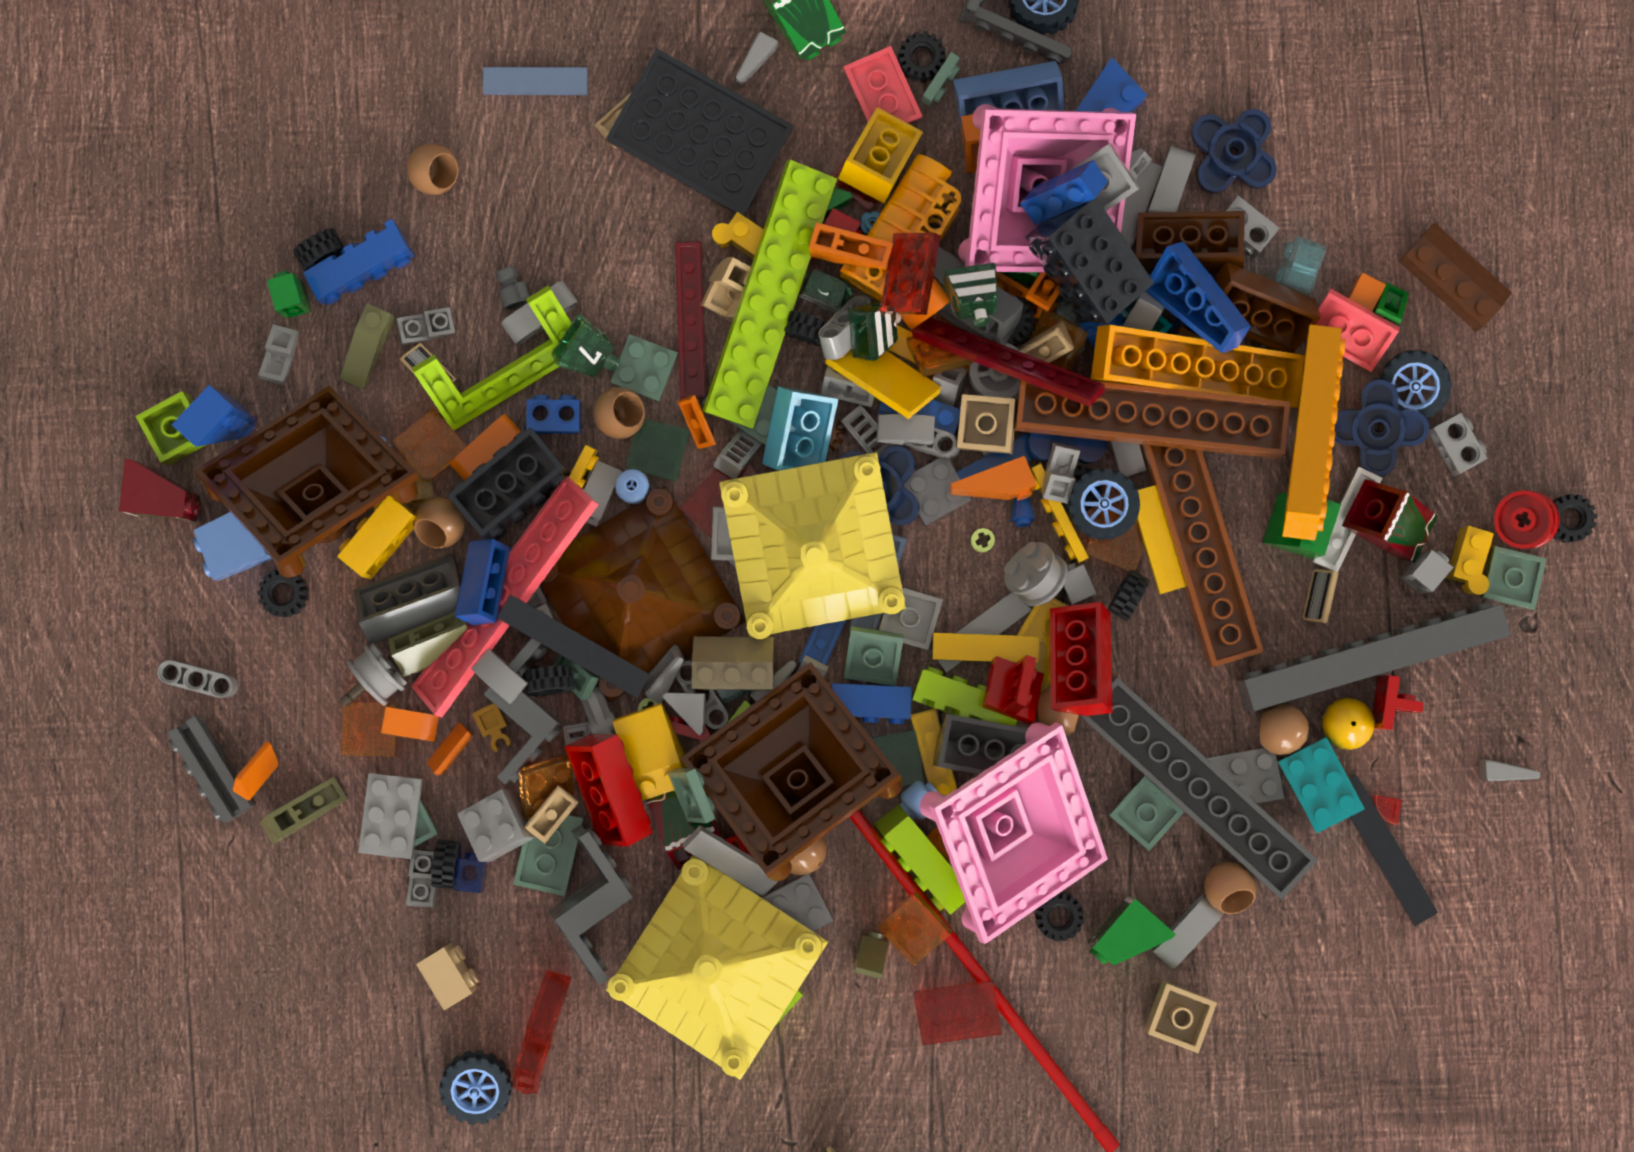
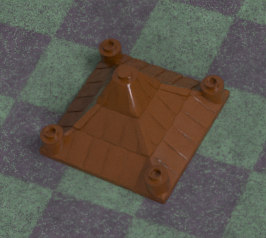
(307, 478)
(641, 586)
(791, 770)

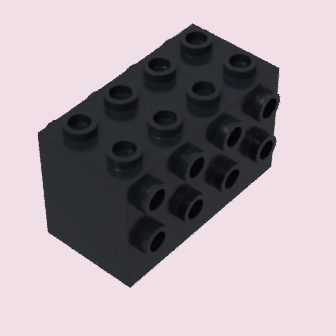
(1089, 262)
(509, 485)

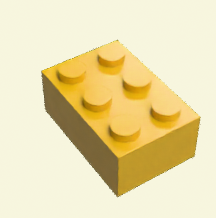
(377, 538)

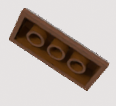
(1210, 235)
(1455, 277)
(1275, 312)

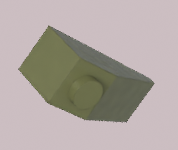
(366, 345)
(424, 644)
(302, 810)
(871, 954)

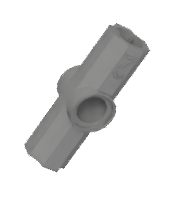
(599, 713)

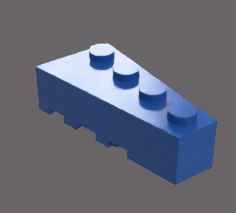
(1113, 90)
(359, 264)
(1196, 299)
(214, 419)

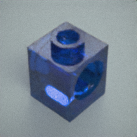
(465, 884)

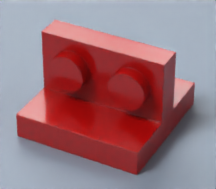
(1014, 688)
(1388, 701)

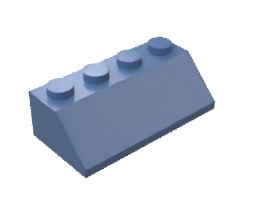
(1017, 88)

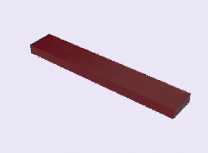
(690, 319)

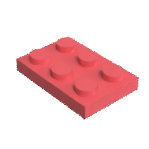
(881, 84)
(1364, 331)

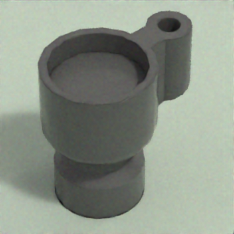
(513, 293)

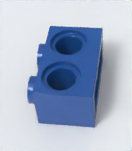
(553, 423)

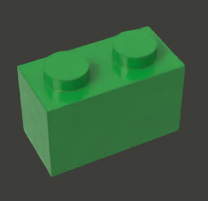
(288, 295)

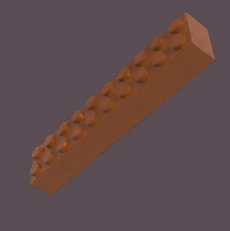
(1160, 419)
(1204, 554)

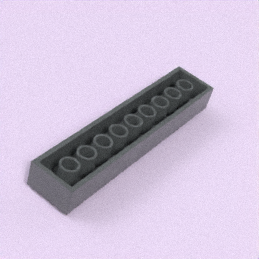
(1379, 655)
(1202, 791)

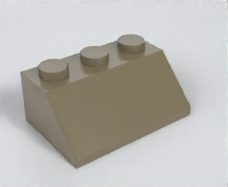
(732, 663)

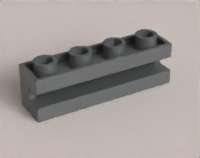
(210, 767)

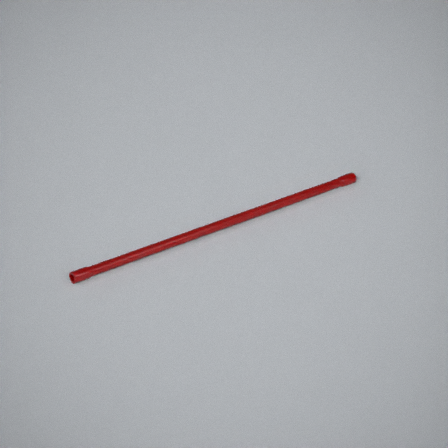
(1099, 1130)

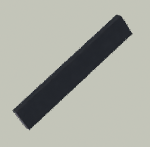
(573, 646)
(1391, 858)

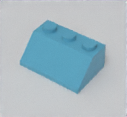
(799, 429)

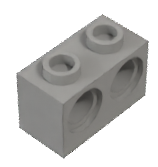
(1254, 222)
(840, 387)
(1451, 448)
(1427, 571)

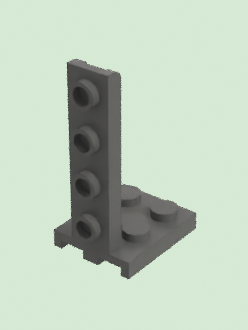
(1011, 31)

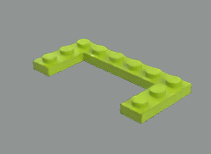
(464, 407)

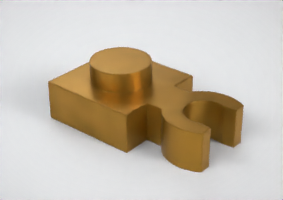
(490, 722)

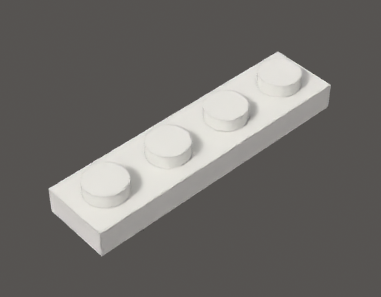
(1342, 538)

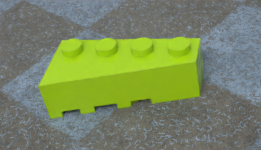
(955, 697)
(922, 857)

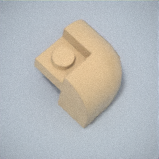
(726, 287)

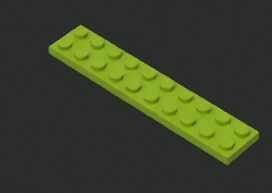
(769, 295)

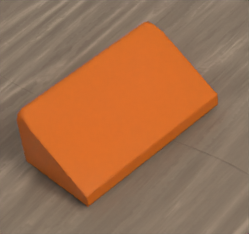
(696, 422)
(450, 749)
(256, 772)

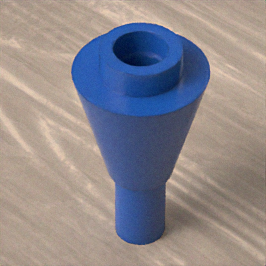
(1022, 513)

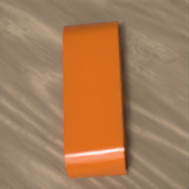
(937, 301)
(481, 449)

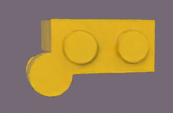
(741, 232)
(1469, 559)

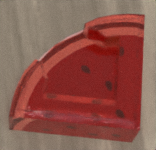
(1388, 808)

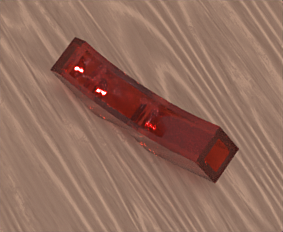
(540, 1032)

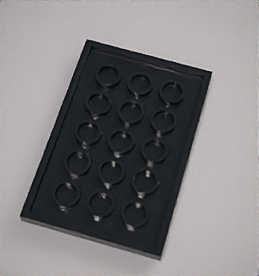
(699, 133)

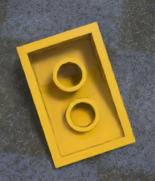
(880, 155)
(650, 749)

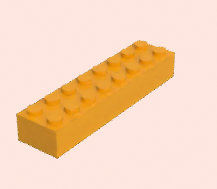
(1194, 365)
(1314, 433)

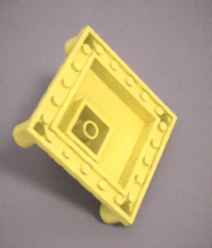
(812, 545)
(717, 966)

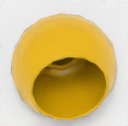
(1338, 727)

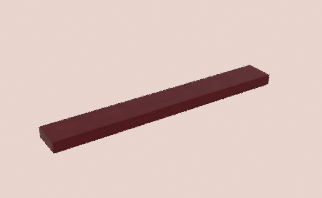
(1009, 361)

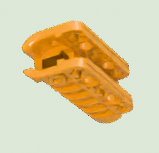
(909, 210)

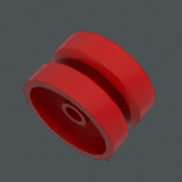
(1510, 519)

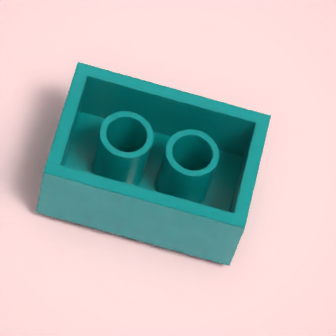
(1321, 785)

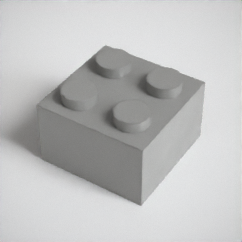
(495, 825)

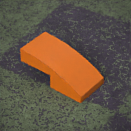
(410, 724)

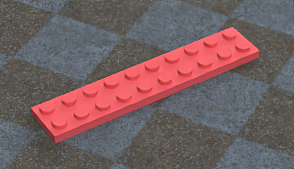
(526, 569)

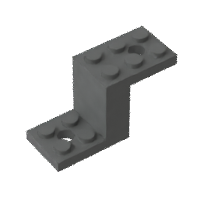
(528, 714)
(591, 903)

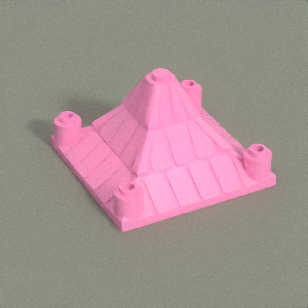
(1023, 151)
(1018, 832)

